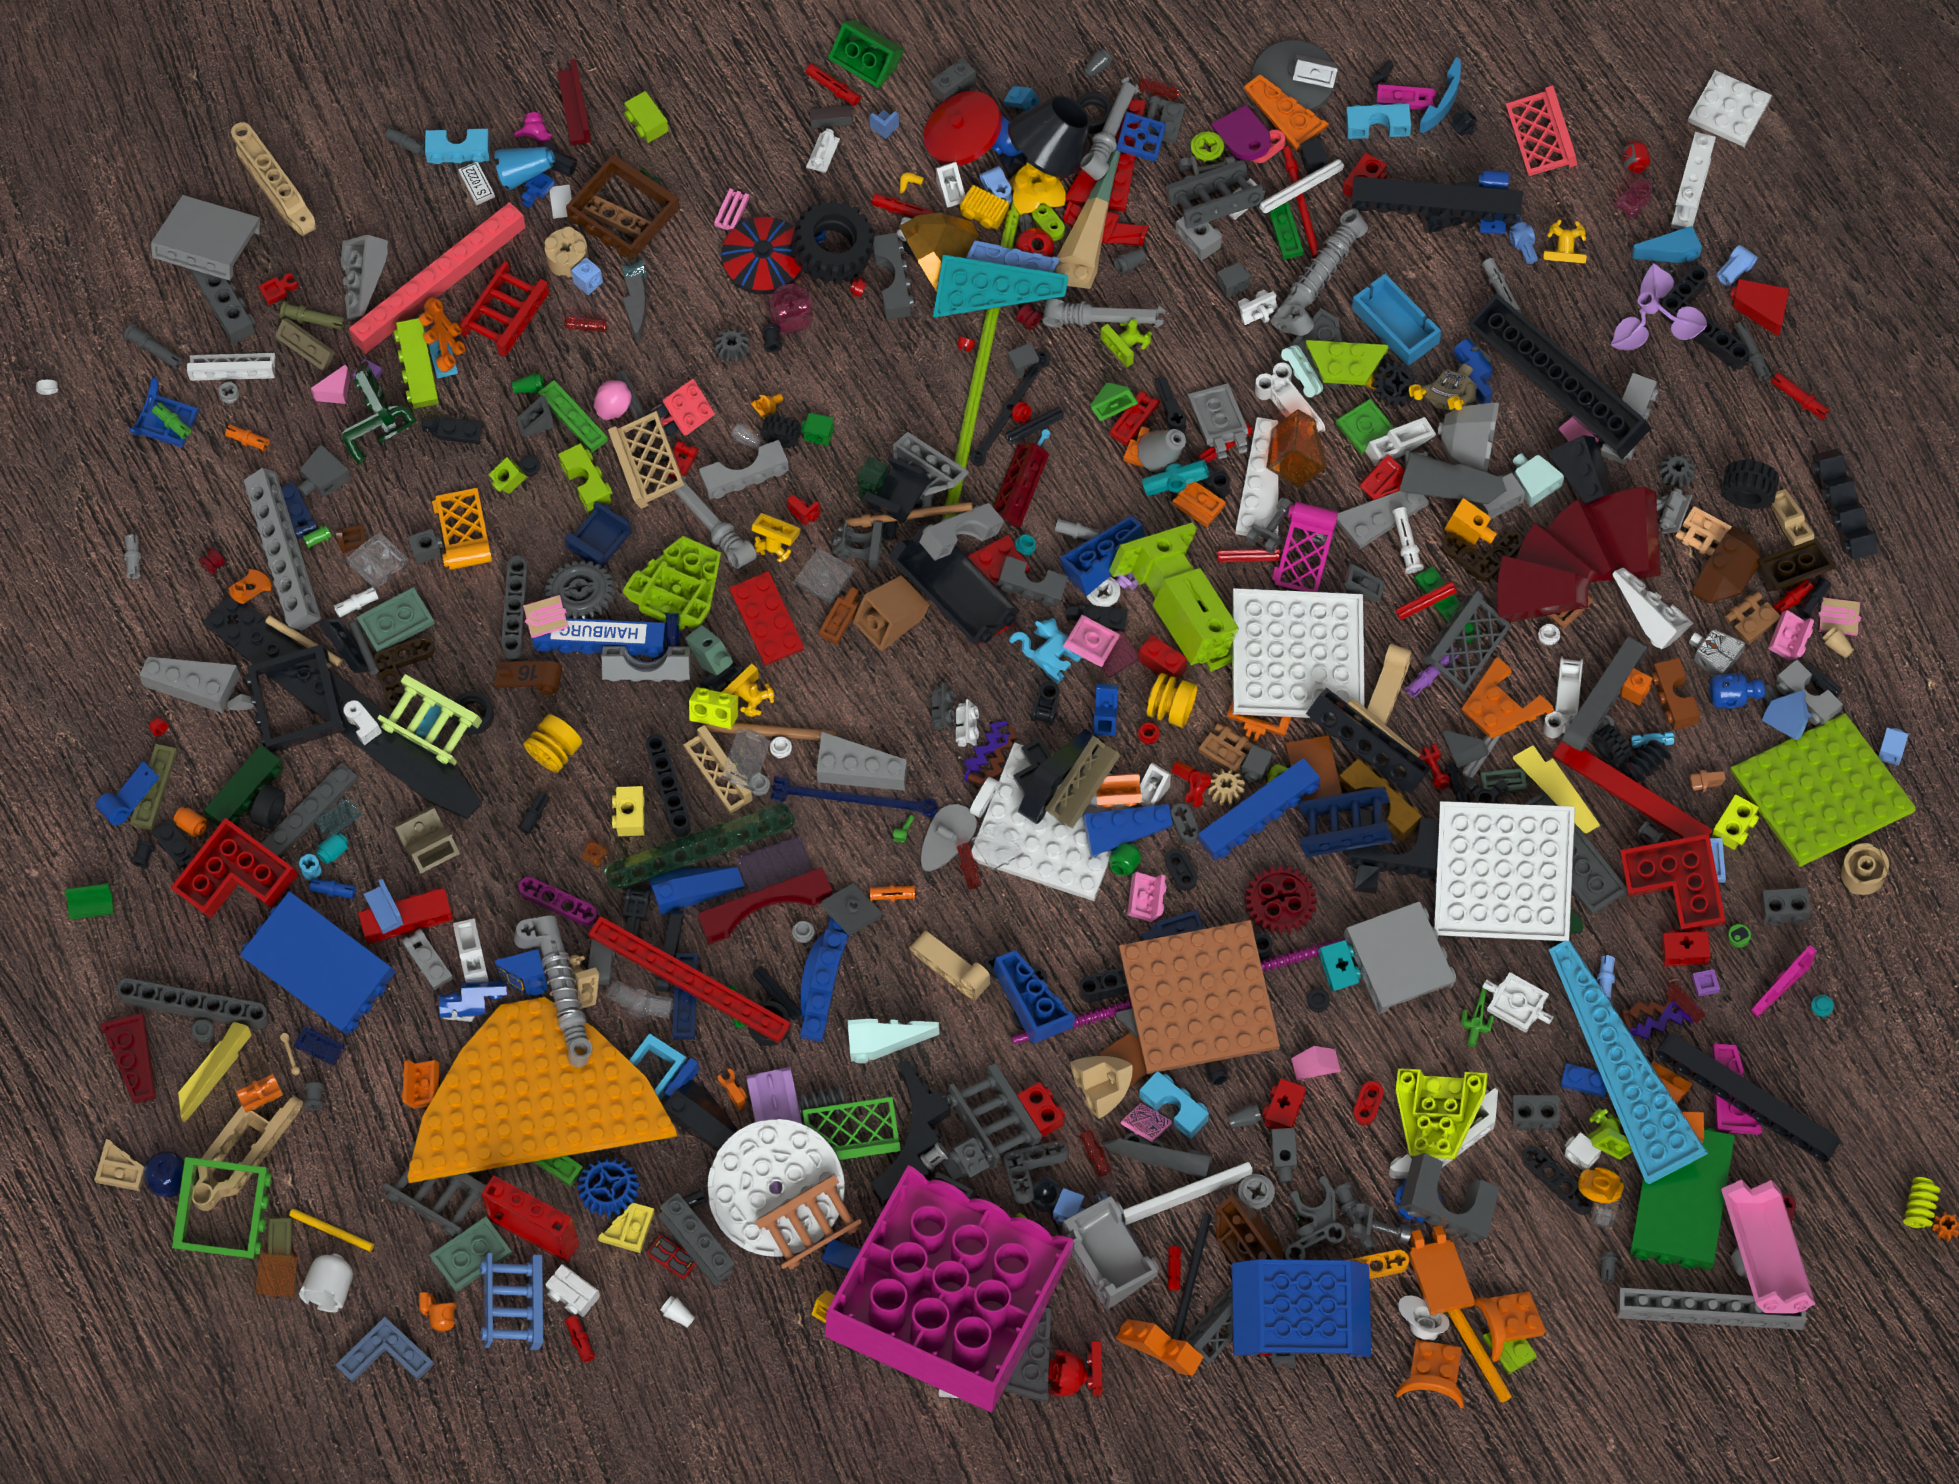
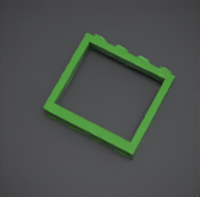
(185, 1200)

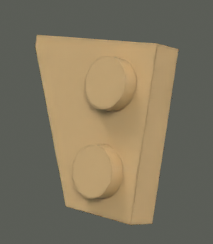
(118, 1169)

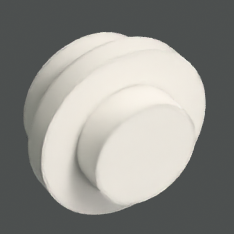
(1549, 634)
(780, 747)

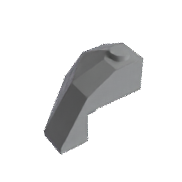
(1469, 435)

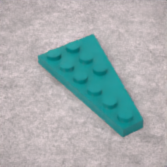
(982, 285)

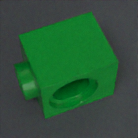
(818, 429)

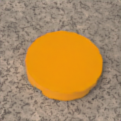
(1600, 1185)

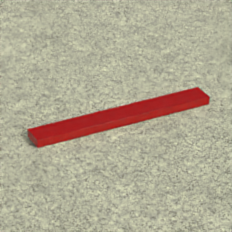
(1630, 792)

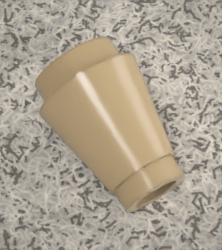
(1838, 642)

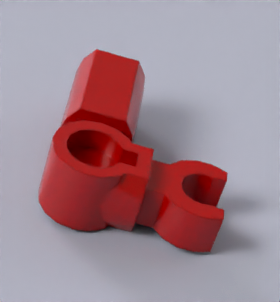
(1198, 781)

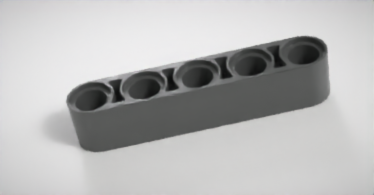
(518, 616)

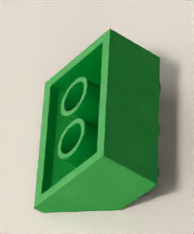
(865, 53)

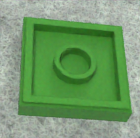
(1364, 425)

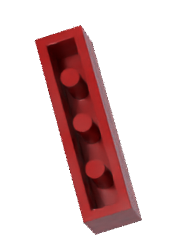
(416, 913)

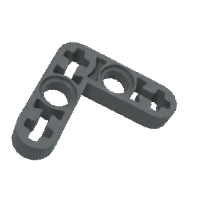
(1026, 1163)

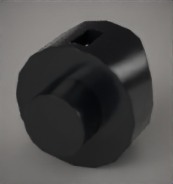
(1046, 1194)

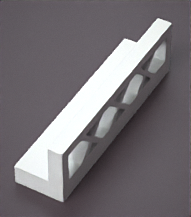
(231, 370)

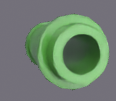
(317, 536)

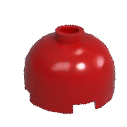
(1066, 1374)

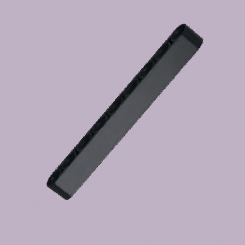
(1103, 991)
(1747, 1097)

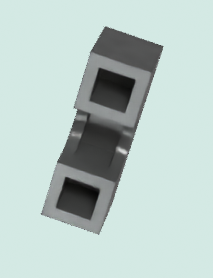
(1013, 579)

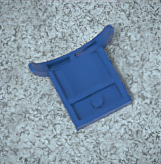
(151, 426)

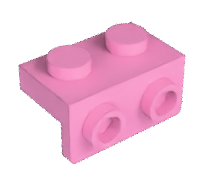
(1791, 636)
(1146, 896)

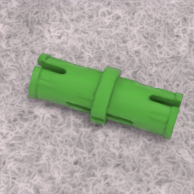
(171, 420)

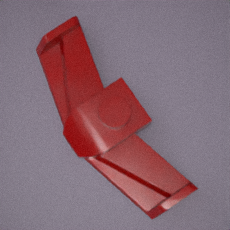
(1113, 231)

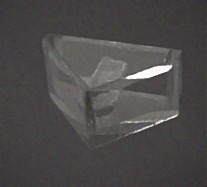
(1605, 1214)

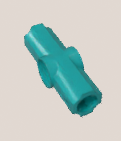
(1175, 478)

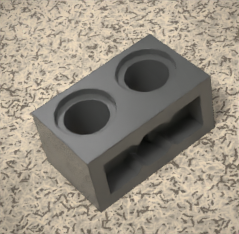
(1784, 900)
(1534, 1106)

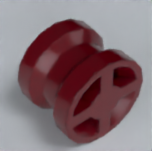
(1028, 317)
(212, 561)

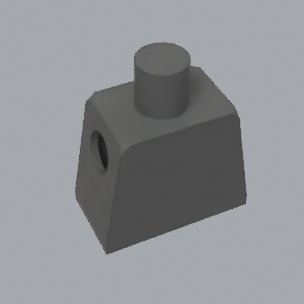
(322, 473)
(1283, 1144)

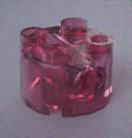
(791, 308)

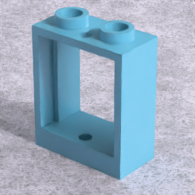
(663, 1051)

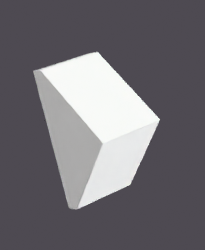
(950, 184)
(1154, 785)

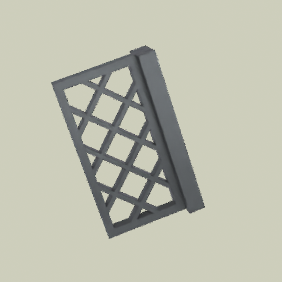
(1450, 632)

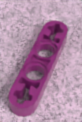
(556, 904)

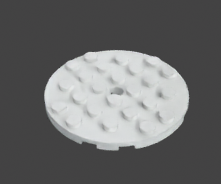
(751, 1163)

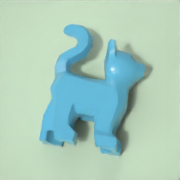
(1049, 653)

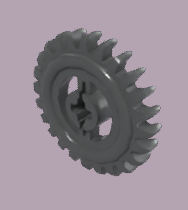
(579, 590)

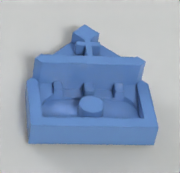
(1788, 714)

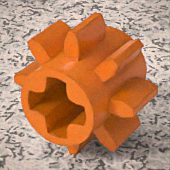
(1950, 1222)

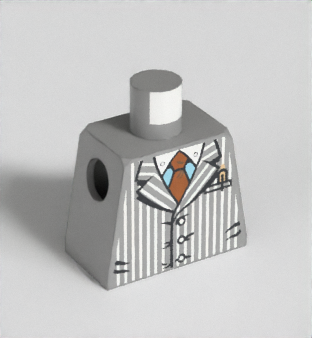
(1716, 652)

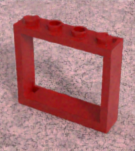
(530, 1219)

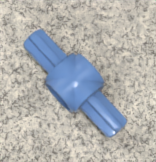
(1523, 239)

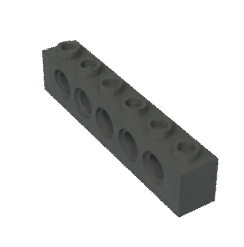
(235, 328)

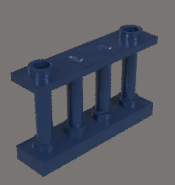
(1346, 839)

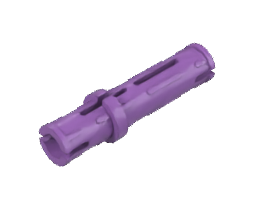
(1426, 677)

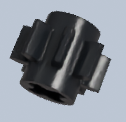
(1464, 123)

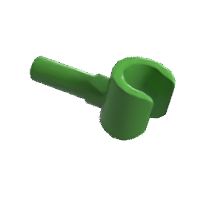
(901, 834)

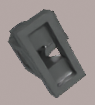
(872, 544)
(966, 1159)

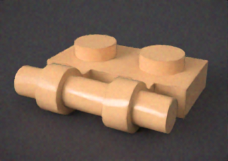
(1707, 527)

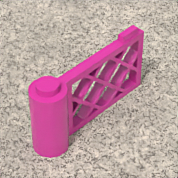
(1309, 519)

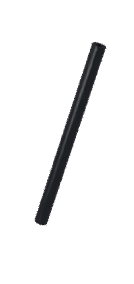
(1191, 1277)

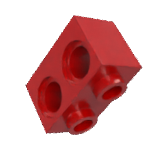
(1366, 164)
(1039, 1110)

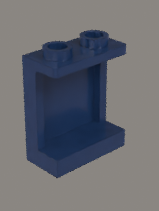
(599, 535)

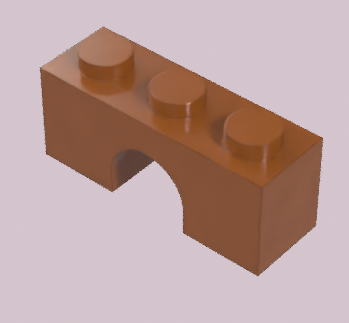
(1679, 711)

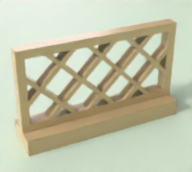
(632, 470)

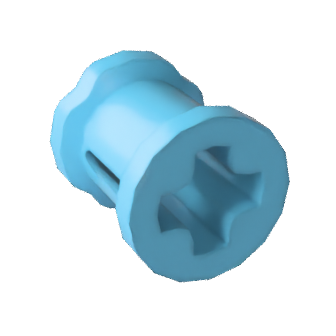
(310, 867)

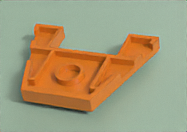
(1494, 710)

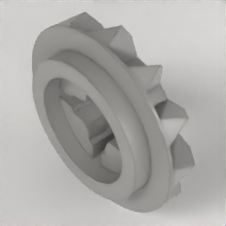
(1253, 1182)

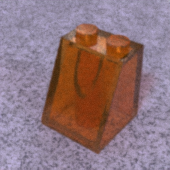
(1296, 449)

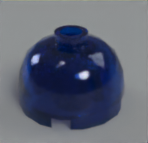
(164, 1173)

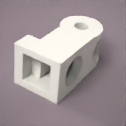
(358, 716)

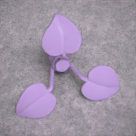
(1655, 285)

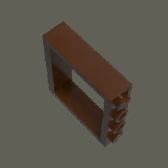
(638, 180)

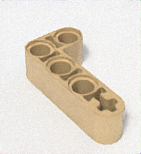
(1389, 682)
(967, 978)

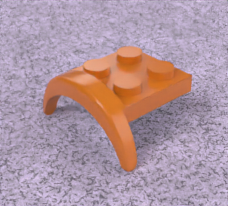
(1510, 1319)
(1434, 1369)

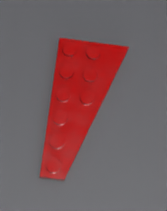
(1085, 183)

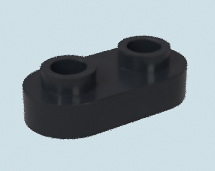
(1182, 870)

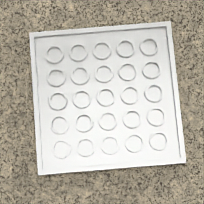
(1294, 649)
(1050, 849)
(1504, 871)

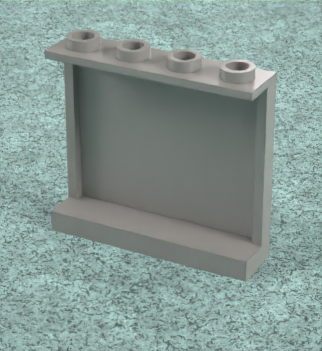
(204, 237)
(1399, 956)

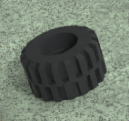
(1750, 484)

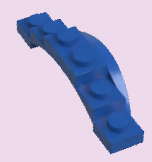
(819, 980)

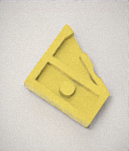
(630, 1228)

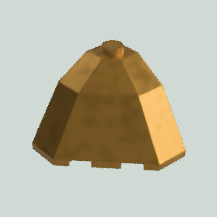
(938, 235)

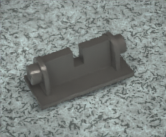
(944, 716)

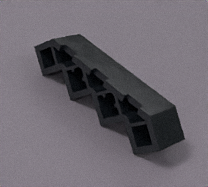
(1846, 512)

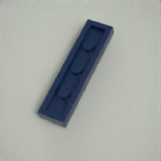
(685, 1005)

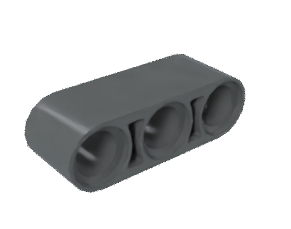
(603, 960)

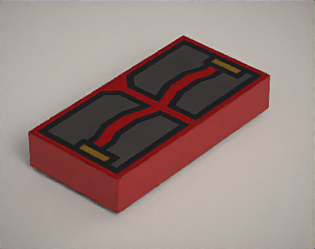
(671, 1257)

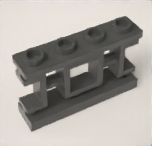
(696, 1240)

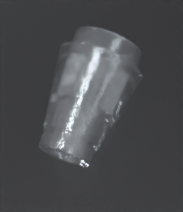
(745, 435)

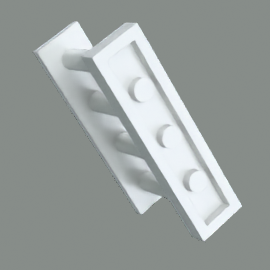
(1693, 181)

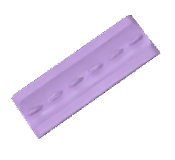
(773, 1099)

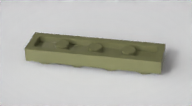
(148, 808)

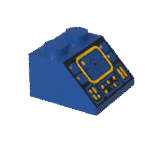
(523, 972)

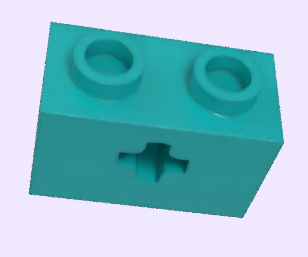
(1329, 958)

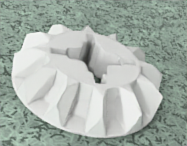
(1113, 593)

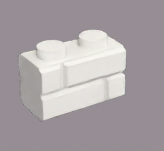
(572, 1291)

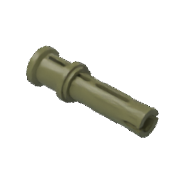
(302, 314)

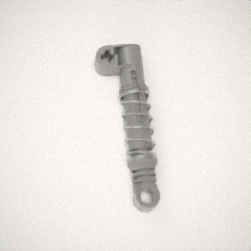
(1291, 315)
(556, 964)

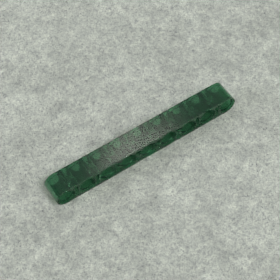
(688, 844)

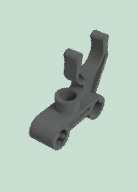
(1322, 1222)

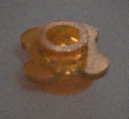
(594, 848)

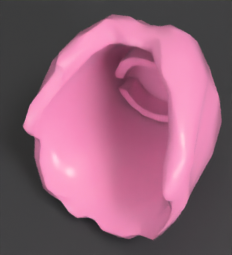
(612, 399)

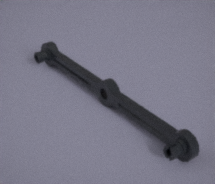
(978, 456)

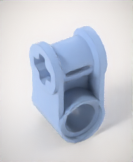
(996, 183)

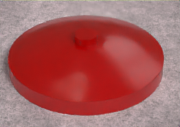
(963, 128)

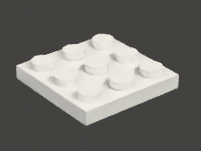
(1729, 108)

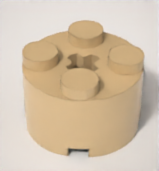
(565, 250)
(1864, 869)

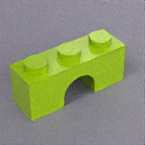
(577, 463)

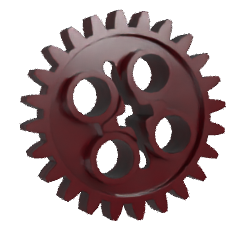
(1286, 918)

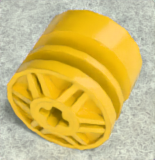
(1175, 701)
(553, 743)

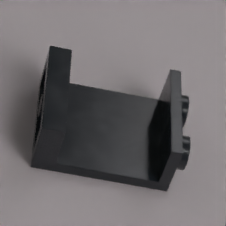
(899, 490)

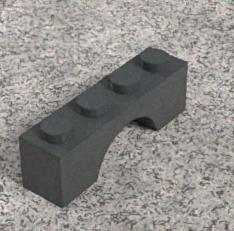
(888, 254)

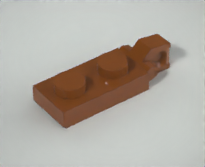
(840, 617)

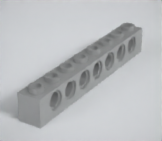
(282, 549)
(1702, 1309)

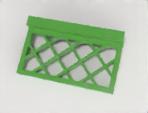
(859, 1149)

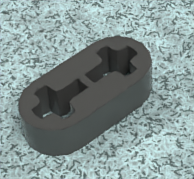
(1180, 825)

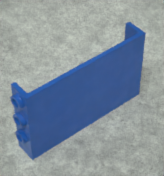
(318, 963)

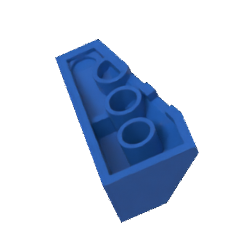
(692, 886)

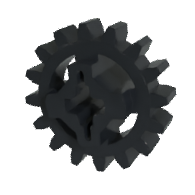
(1387, 390)

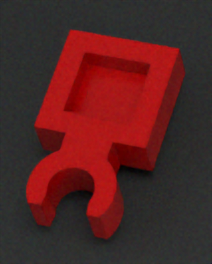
(275, 290)

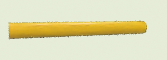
(332, 1230)

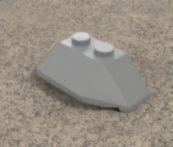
(939, 468)

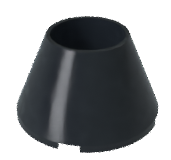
(1052, 135)

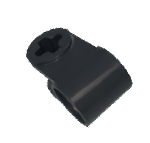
(1046, 707)

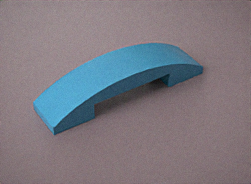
(1435, 115)

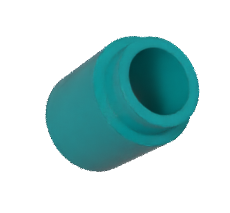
(332, 848)

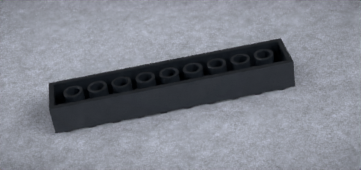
(1559, 376)

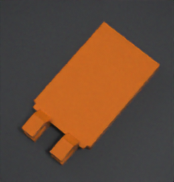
(1439, 1273)

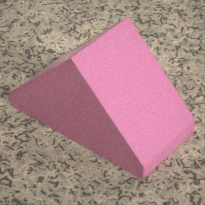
(333, 388)
(1315, 1062)

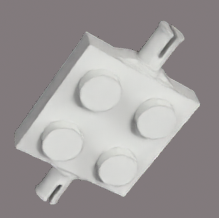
(1517, 1002)

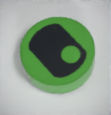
(1739, 935)

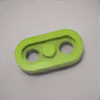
(1047, 220)

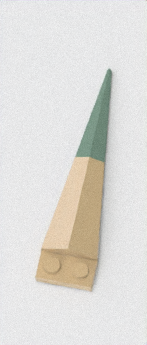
(1082, 247)

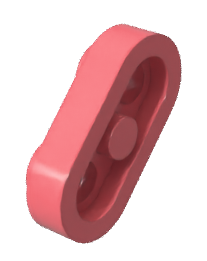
(1276, 136)

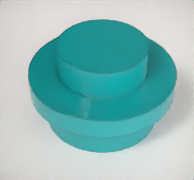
(1025, 544)
(1822, 1005)

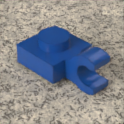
(537, 186)

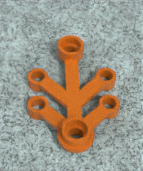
(434, 310)

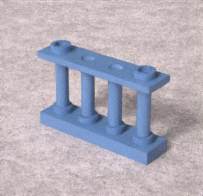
(533, 1291)

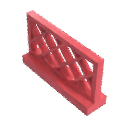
(1559, 131)

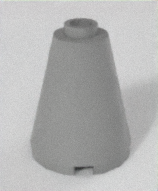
(1160, 449)

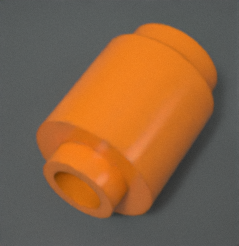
(190, 821)

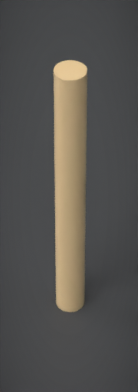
(299, 638)

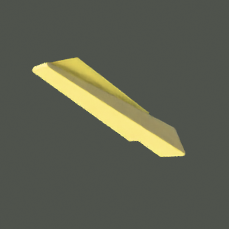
(1556, 786)
(212, 1069)

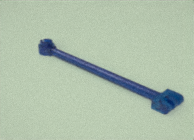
(785, 789)

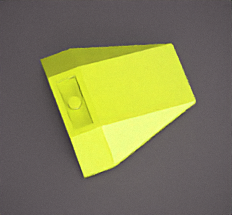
(1438, 1110)

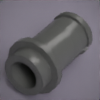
(1608, 1266)

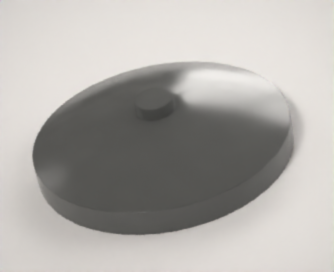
(1278, 66)

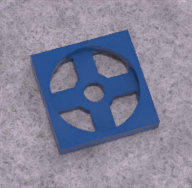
(1137, 150)

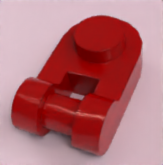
(683, 464)

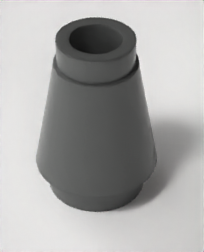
(1098, 62)
(1128, 261)
(1245, 1116)

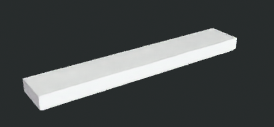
(1186, 1193)

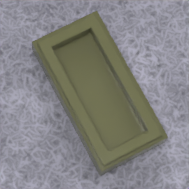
(280, 1236)

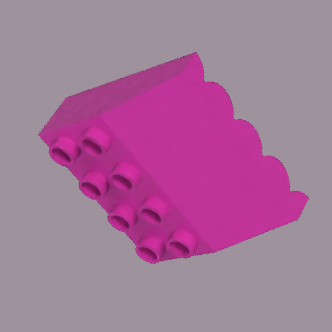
(948, 1289)

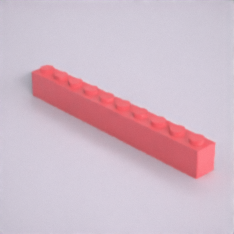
(437, 277)

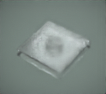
(824, 575)

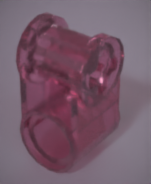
(1632, 201)

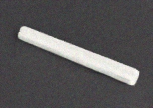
(1301, 186)

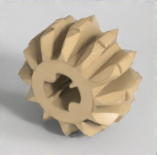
(1227, 794)

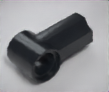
(563, 163)
(1215, 478)

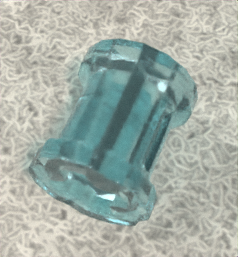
(634, 269)

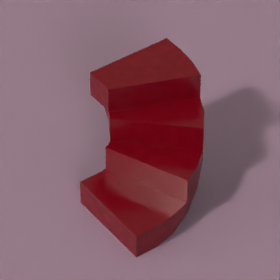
(1579, 549)

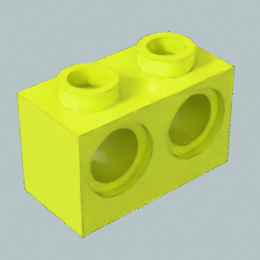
(713, 708)
(1733, 821)

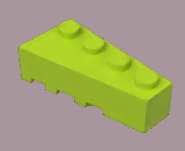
(417, 363)

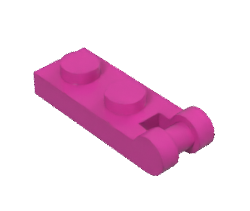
(1406, 95)

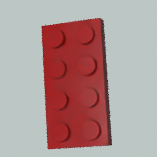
(766, 618)

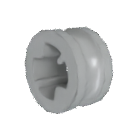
(230, 398)

